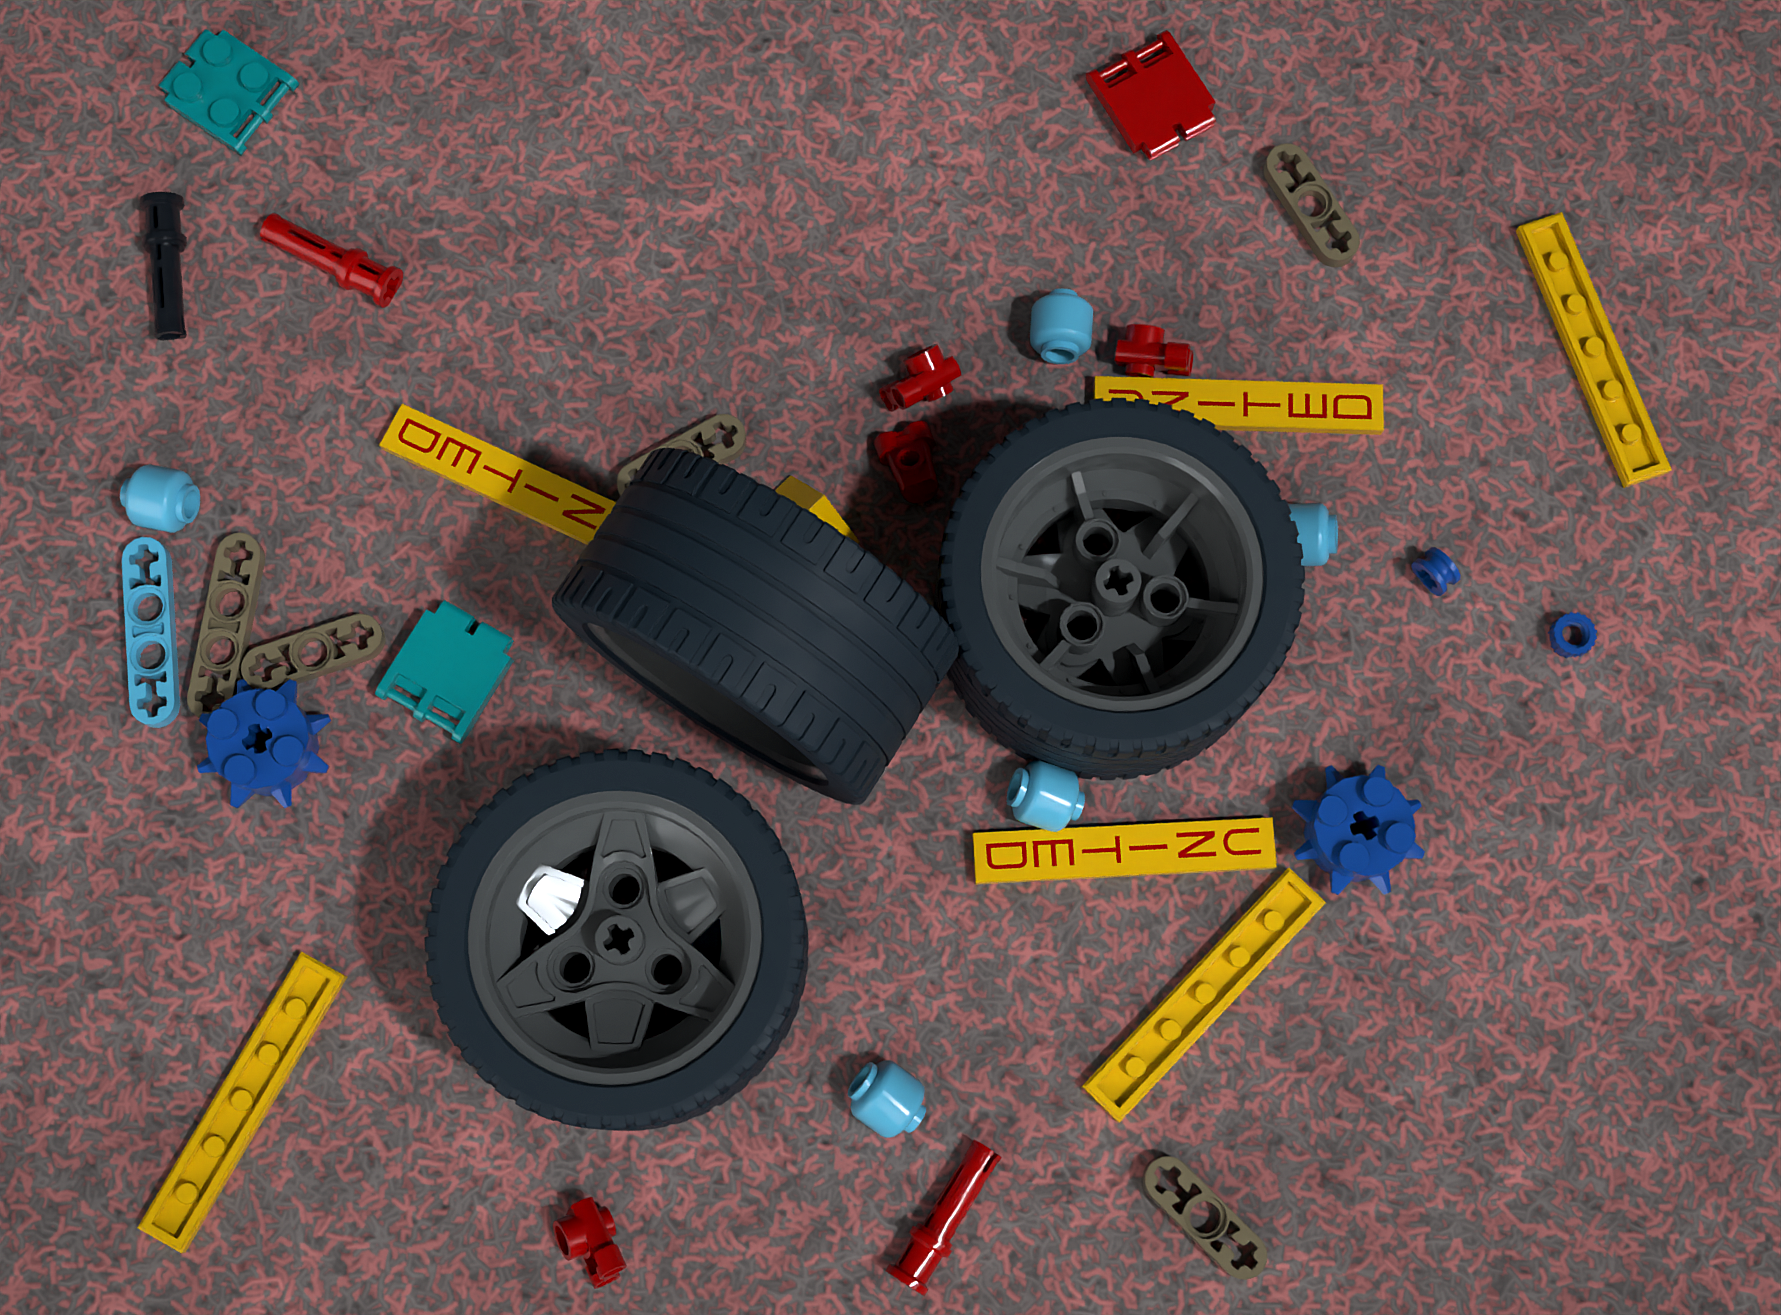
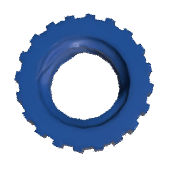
(1566, 649)

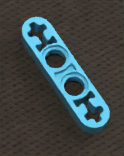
(145, 633)

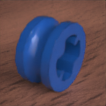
(1436, 571)

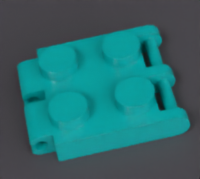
(225, 88)
(448, 669)

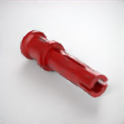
(349, 266)
(932, 1238)

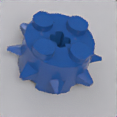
(289, 753)
(1350, 856)

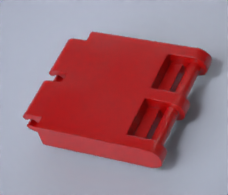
(1154, 97)

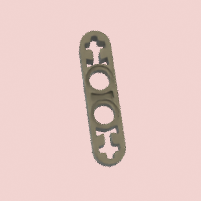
(219, 627)

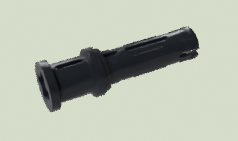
(164, 244)

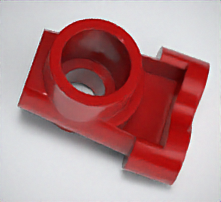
(1145, 352)
(928, 376)
(910, 460)
(589, 1233)

